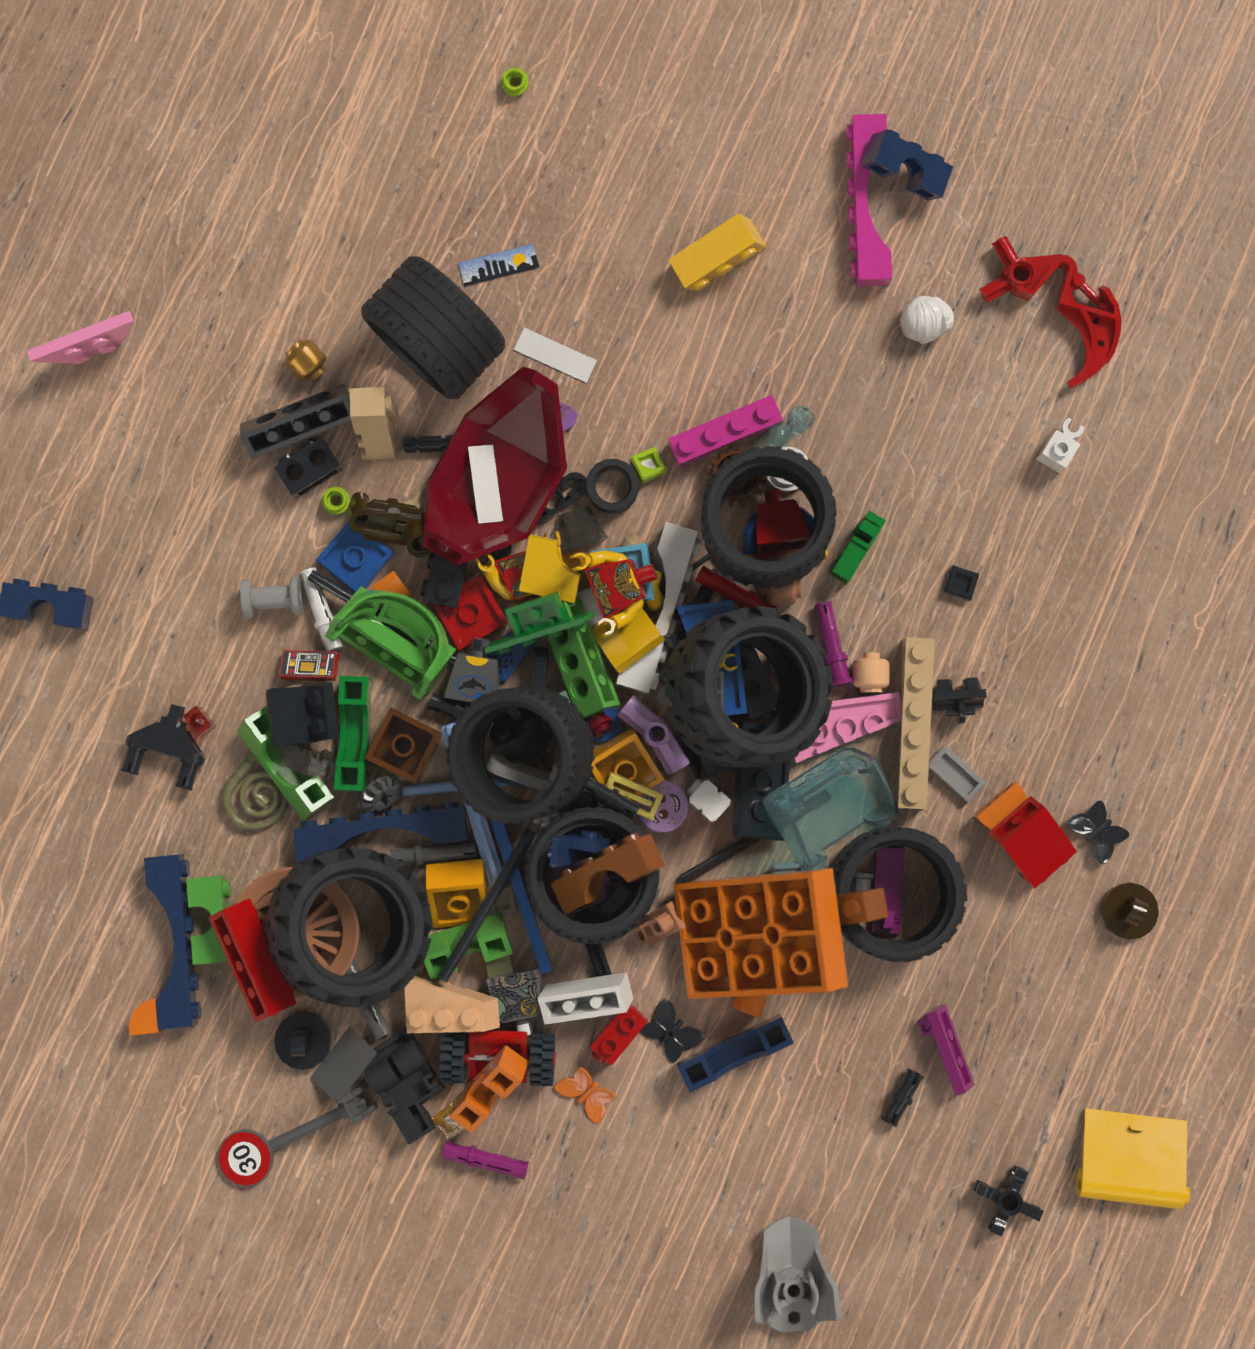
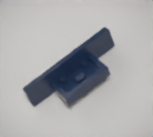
(578, 846)

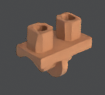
(659, 925)

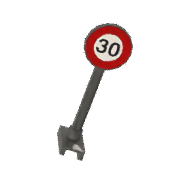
(248, 1156)

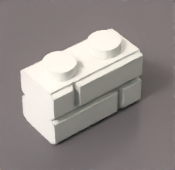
(707, 799)

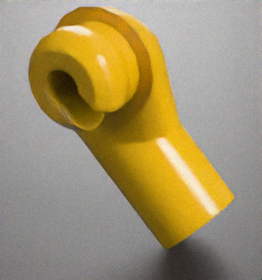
(658, 603)

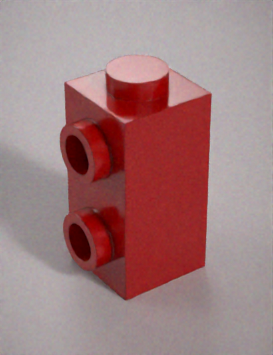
(617, 1035)

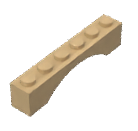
(916, 706)

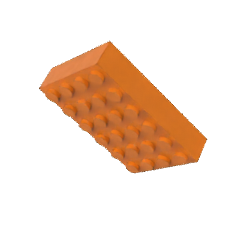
(761, 935)

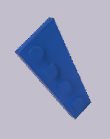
(733, 680)

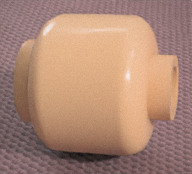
(871, 673)

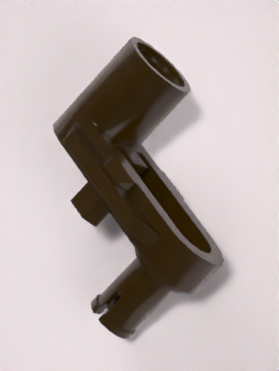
(388, 522)

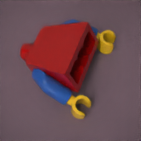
(777, 528)

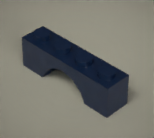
(734, 1051)

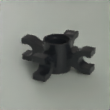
(1015, 1182)

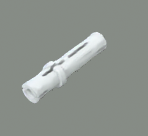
(320, 610)

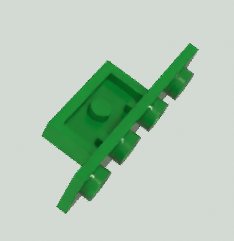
(535, 619)

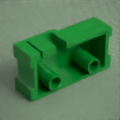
(857, 547)

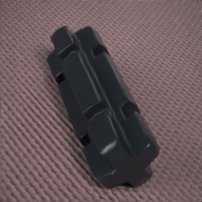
(426, 443)

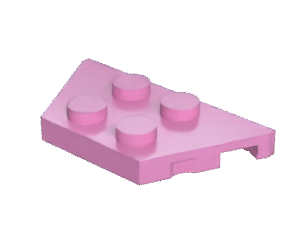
(83, 343)

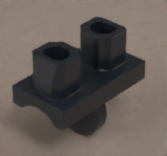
(958, 702)

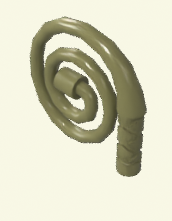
(260, 799)

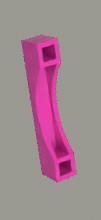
(872, 256)

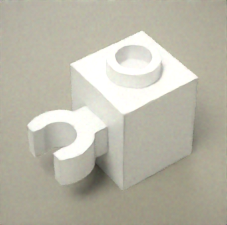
(1060, 447)

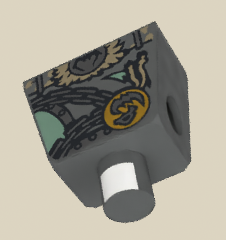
(517, 997)

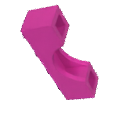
(722, 431)

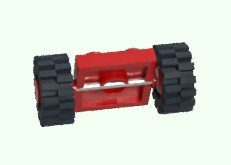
(486, 1045)

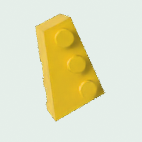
(717, 252)

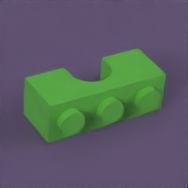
(212, 895)
(491, 941)

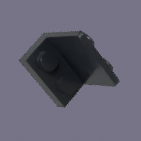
(302, 714)

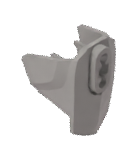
(795, 1258)

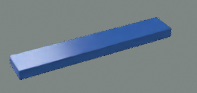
(523, 900)

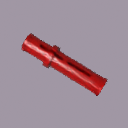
(730, 590)

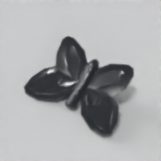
(1100, 829)
(669, 1033)

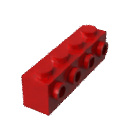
(250, 960)

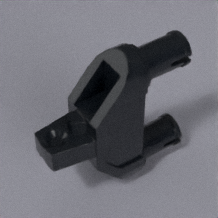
(169, 738)

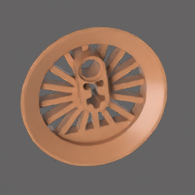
(260, 894)

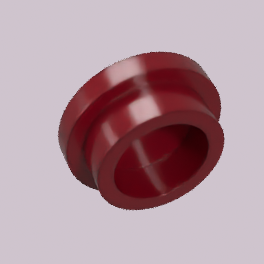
(600, 724)

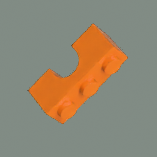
(494, 1080)

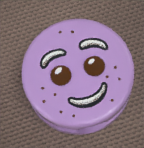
(671, 810)

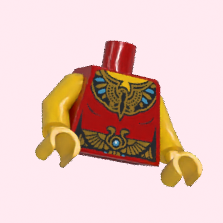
(507, 575)
(616, 586)

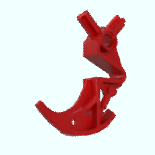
(1037, 271)

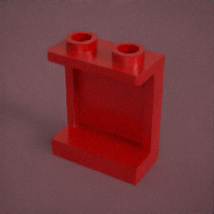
(1033, 841)

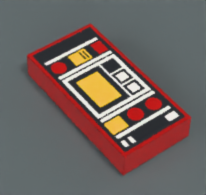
(309, 665)

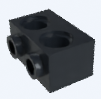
(312, 474)

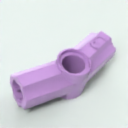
(667, 747)

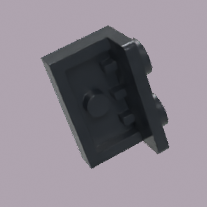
(444, 582)

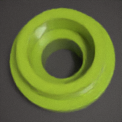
(511, 74)
(332, 492)

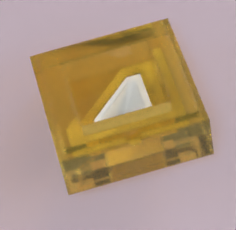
(446, 1124)

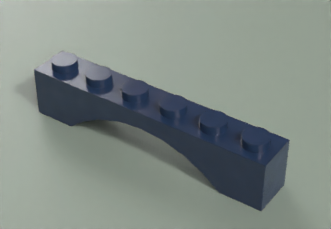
(440, 825)
(167, 881)

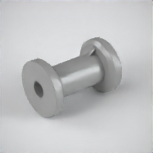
(271, 597)

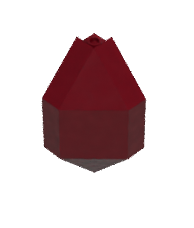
(530, 460)

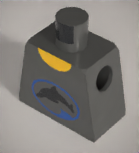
(473, 673)

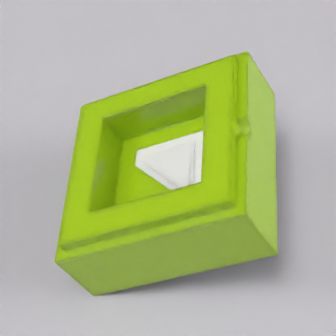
(648, 465)

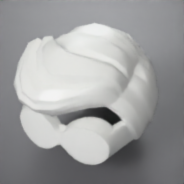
(926, 319)

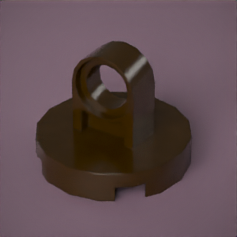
(1129, 910)

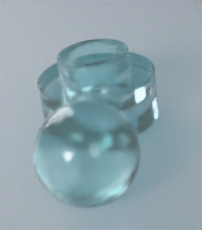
(797, 421)

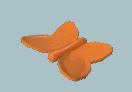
(582, 1085)

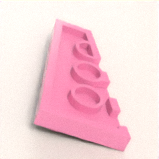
(854, 719)

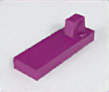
(889, 876)
(939, 1024)

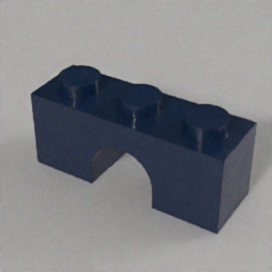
(926, 171)
(21, 600)

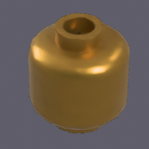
(305, 360)

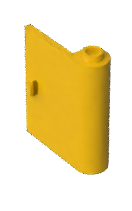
(1133, 1165)

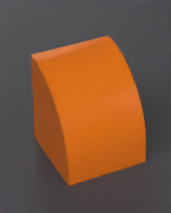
(392, 583)
(750, 1004)
(144, 1019)

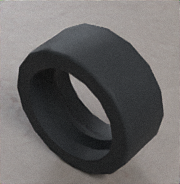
(625, 469)

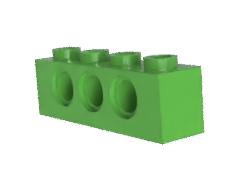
(585, 672)

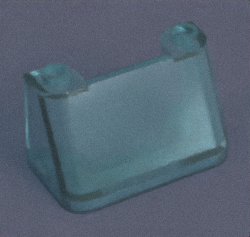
(830, 804)

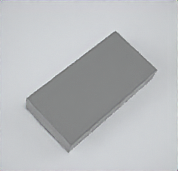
(955, 774)

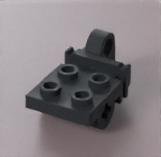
(404, 1080)

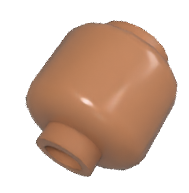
(784, 595)

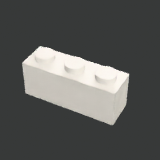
(585, 998)

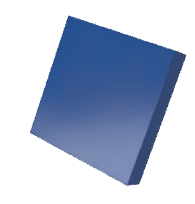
(354, 559)

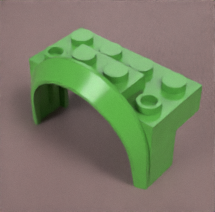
(363, 630)

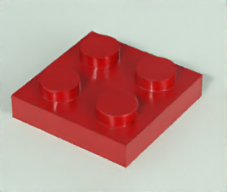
(476, 614)

